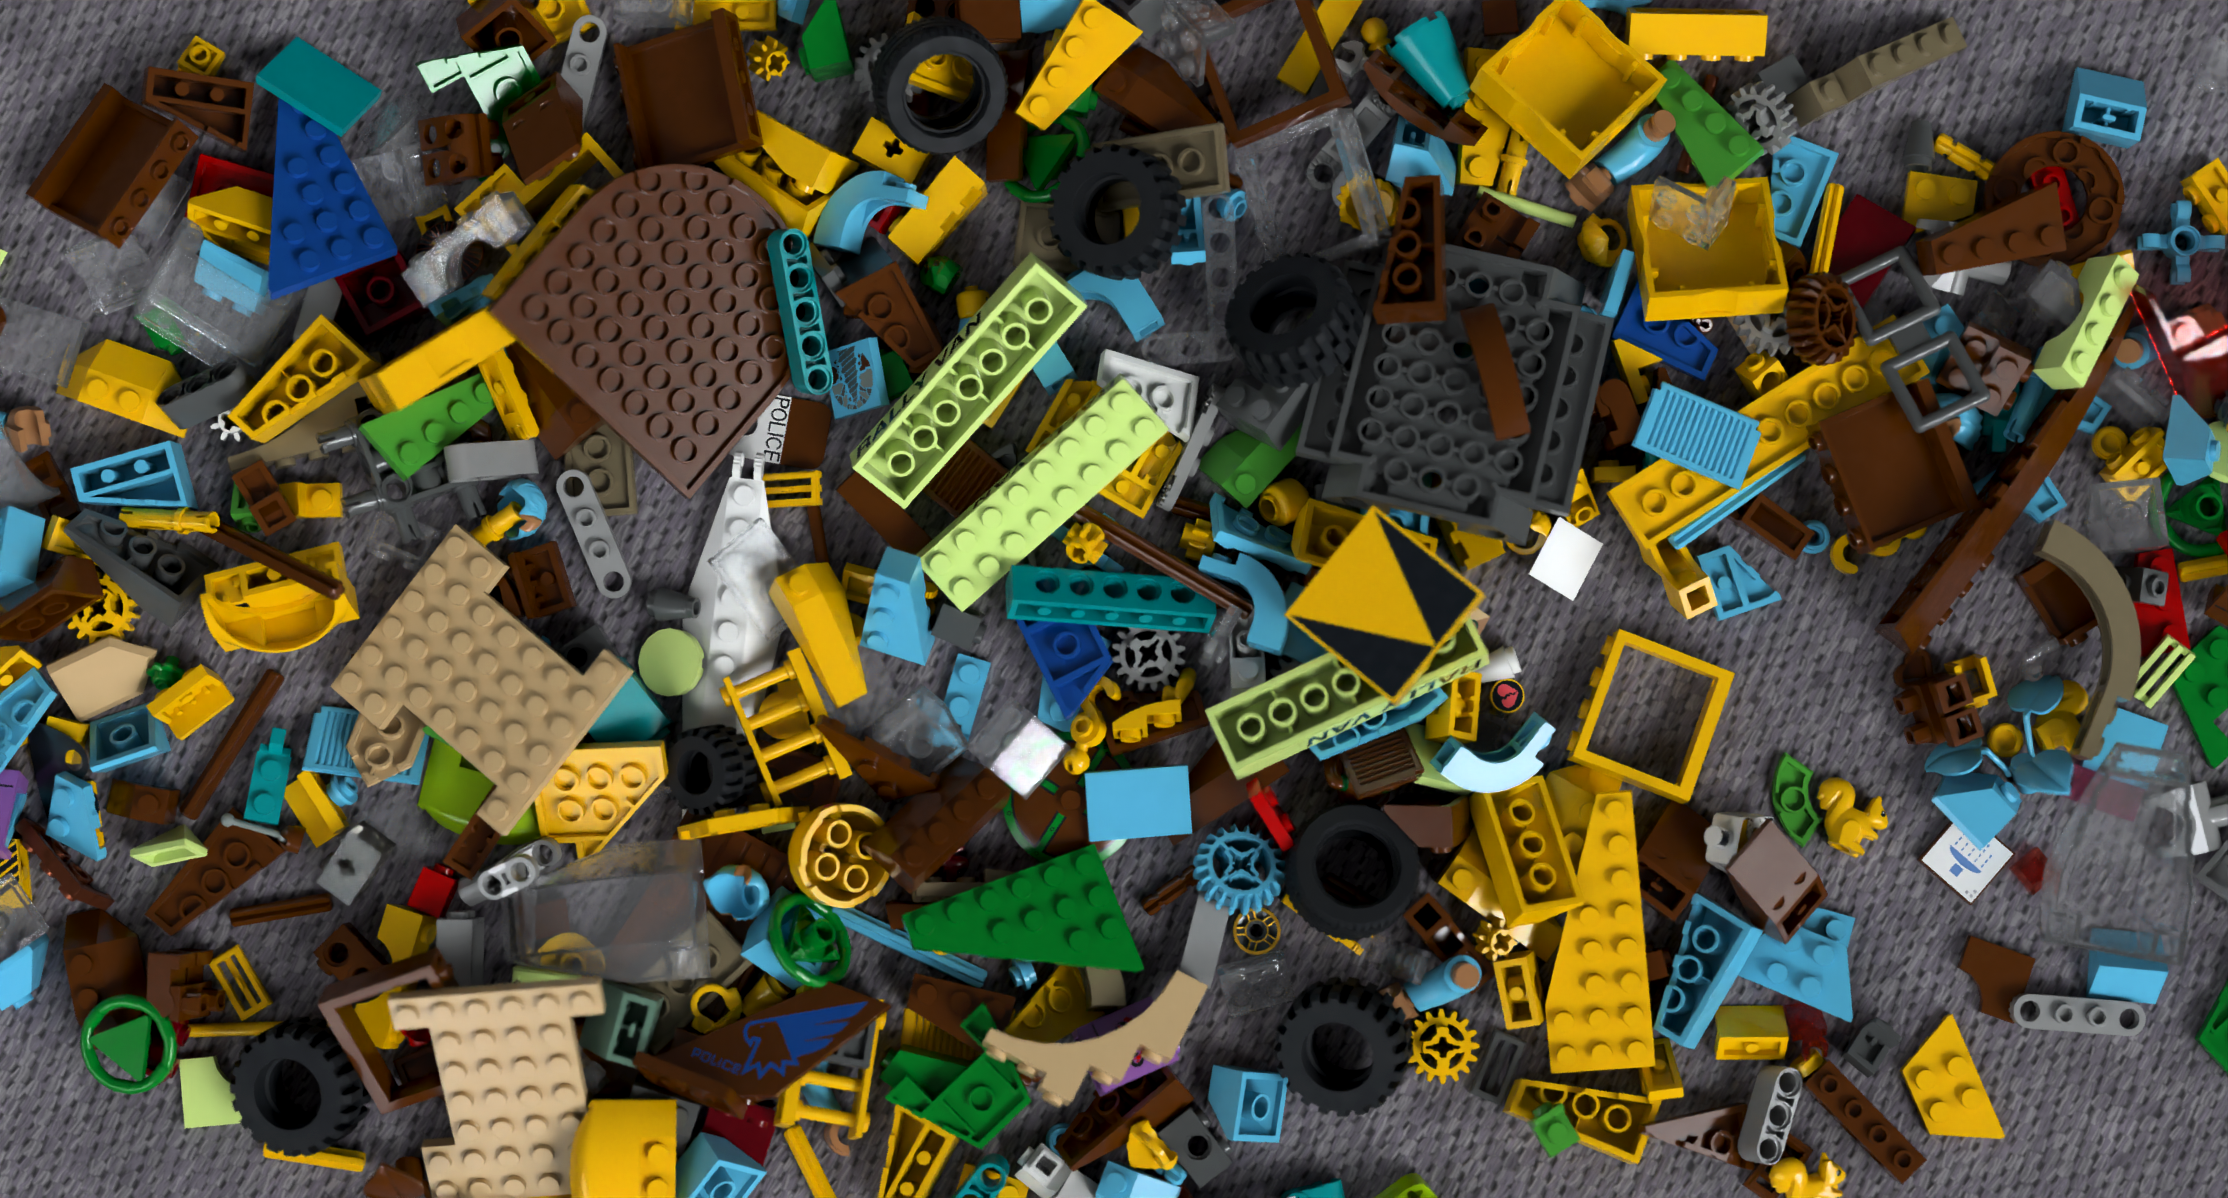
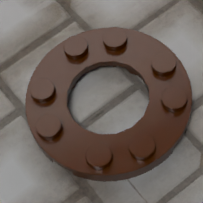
(2090, 165)

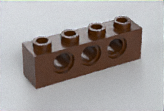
(1863, 1122)

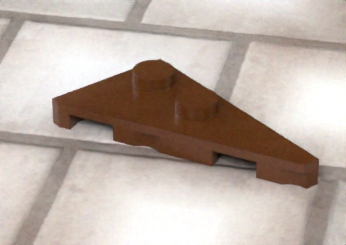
(878, 765)
(1706, 1132)

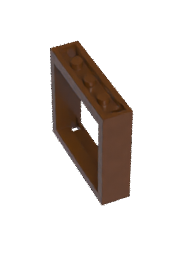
(1336, 98)
(356, 1042)

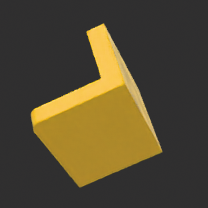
(74, 729)

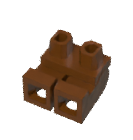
(462, 147)
(1492, 222)
(1619, 413)
(1939, 710)
(178, 985)

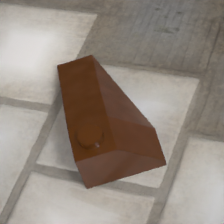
(1216, 789)

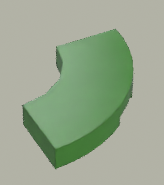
(1792, 800)

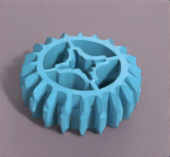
(1224, 849)

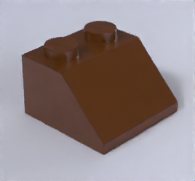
(505, 23)
(1432, 819)

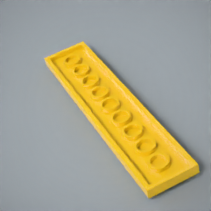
(1671, 496)

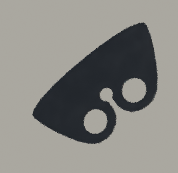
(48, 759)

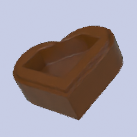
(1914, 666)

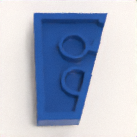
(1672, 340)

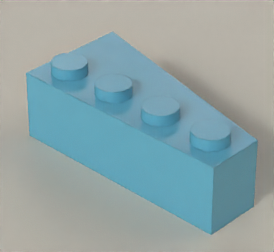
(1706, 966)

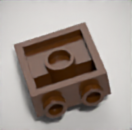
(1997, 360)

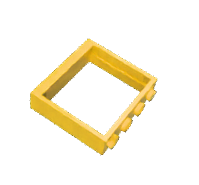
(1701, 737)

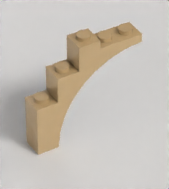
(1064, 1065)

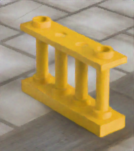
(806, 700)
(791, 1109)

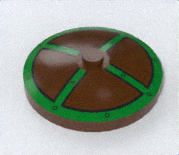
(1056, 814)

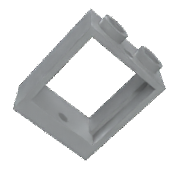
(462, 944)

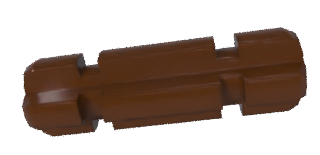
(1169, 891)

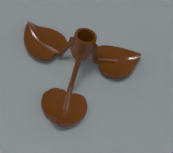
(398, 1182)

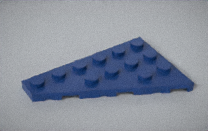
(319, 209)

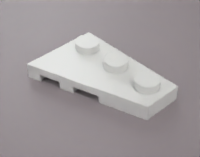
(1164, 389)

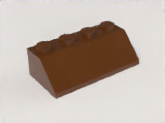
(937, 822)

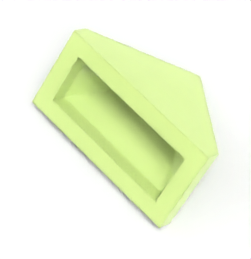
(170, 847)

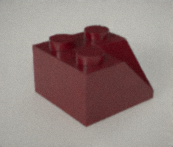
(381, 296)

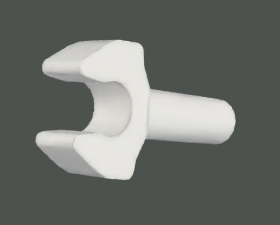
(1356, 65)

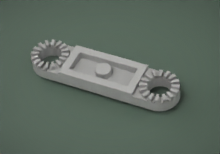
(584, 61)
(1371, 119)
(1187, 462)
(594, 533)
(2077, 1014)

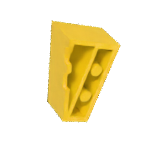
(950, 200)
(1467, 548)
(914, 1156)

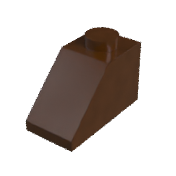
(143, 801)

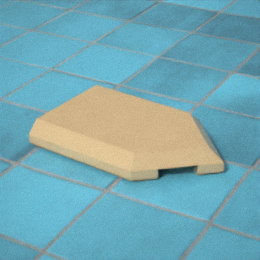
(101, 675)
(385, 751)

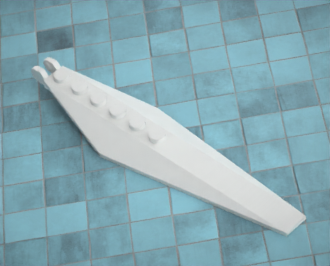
(723, 628)

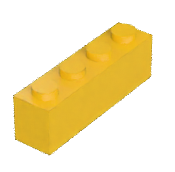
(1696, 32)

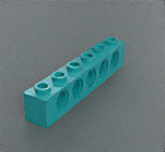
(1166, 607)

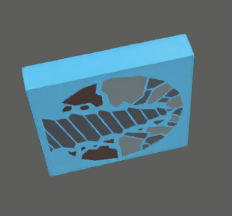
(857, 379)

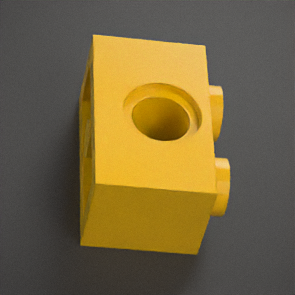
(1520, 989)

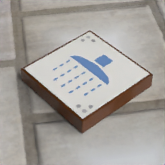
(1960, 863)

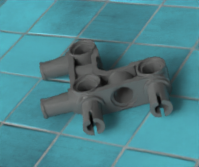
(425, 484)

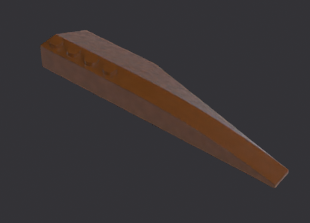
(2002, 500)

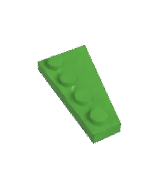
(1705, 129)
(428, 425)

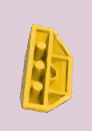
(235, 221)
(124, 383)
(1573, 796)

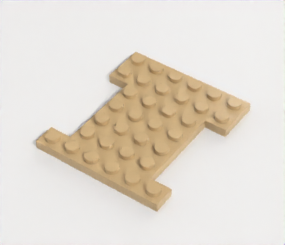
(479, 677)
(507, 1083)

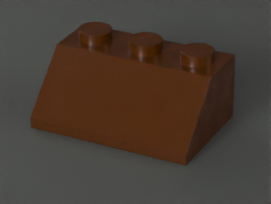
(50, 600)

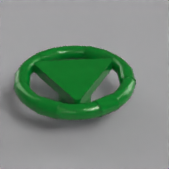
(1047, 158)
(2198, 508)
(809, 940)
(127, 1045)

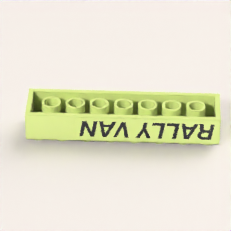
(967, 380)
(1041, 492)
(1322, 702)

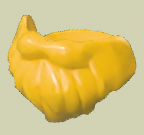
(1594, 241)
(1540, 523)
(732, 1000)
(1147, 1150)

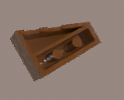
(202, 102)

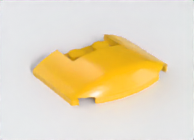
(1139, 482)
(625, 1150)

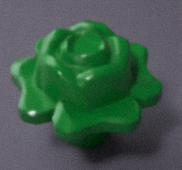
(165, 674)

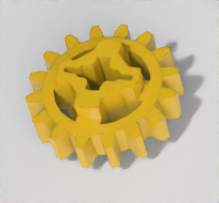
(93, 620)
(1441, 1062)

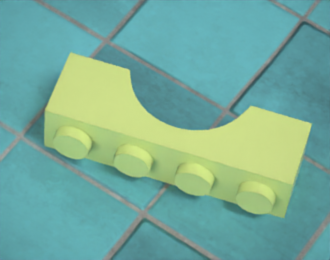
(2070, 356)

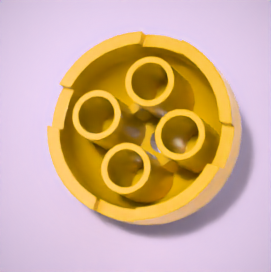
(844, 872)

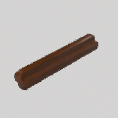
(281, 909)

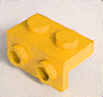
(2209, 192)
(2139, 459)
(191, 701)

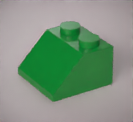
(826, 45)

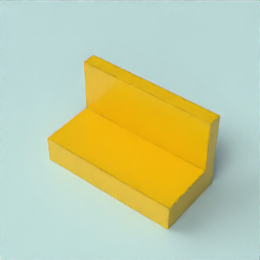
(314, 808)
(1751, 1033)

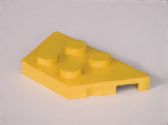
(727, 821)
(1949, 1087)

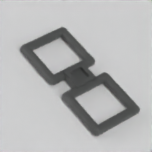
(1914, 343)

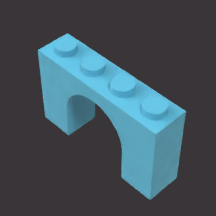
(1129, 301)

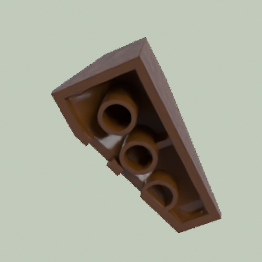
(1151, 93)
(557, 411)
(1110, 1117)

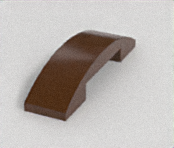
(1417, 109)
(1496, 371)

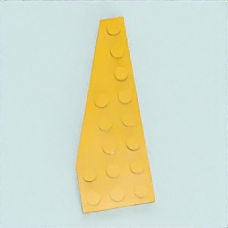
(1600, 976)

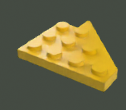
(599, 791)

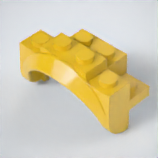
(280, 610)

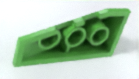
(1246, 465)

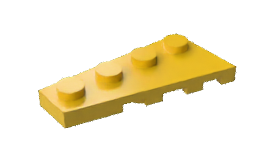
(1079, 56)
(1479, 163)

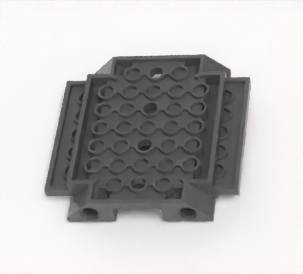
(1383, 403)

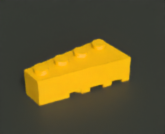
(1596, 1115)

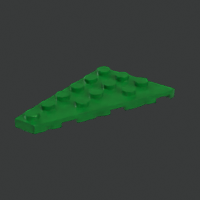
(1040, 914)

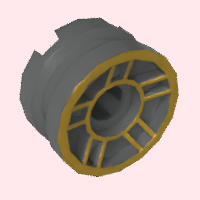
(1265, 941)

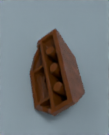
(102, 962)

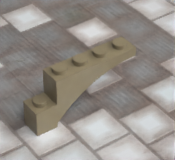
(1875, 70)
(301, 439)

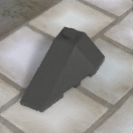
(150, 571)

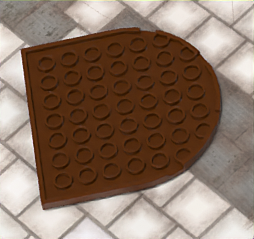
(661, 314)

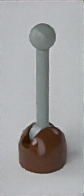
(289, 837)

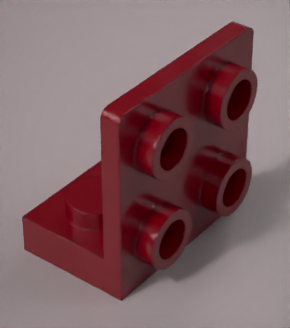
(750, 1134)

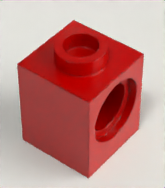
(434, 890)

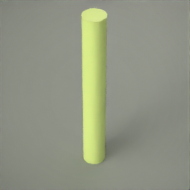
(1531, 208)

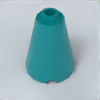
(1433, 60)

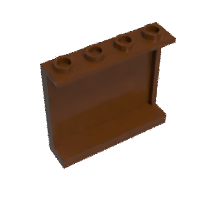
(689, 94)
(111, 166)
(1887, 473)

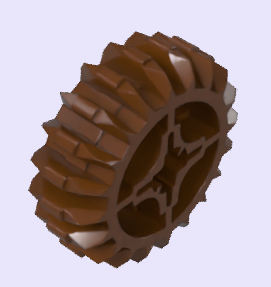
(1821, 318)

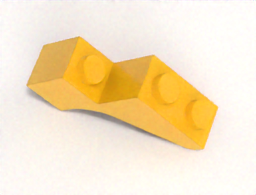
(1684, 581)

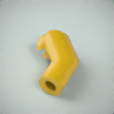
(1183, 687)

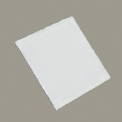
(1565, 558)

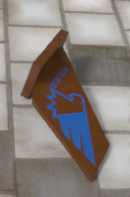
(762, 1051)

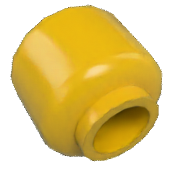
(1282, 501)

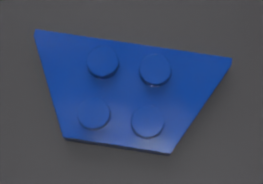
(1069, 658)

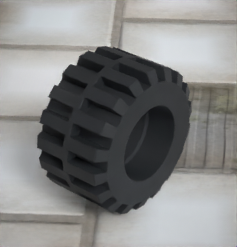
(730, 764)

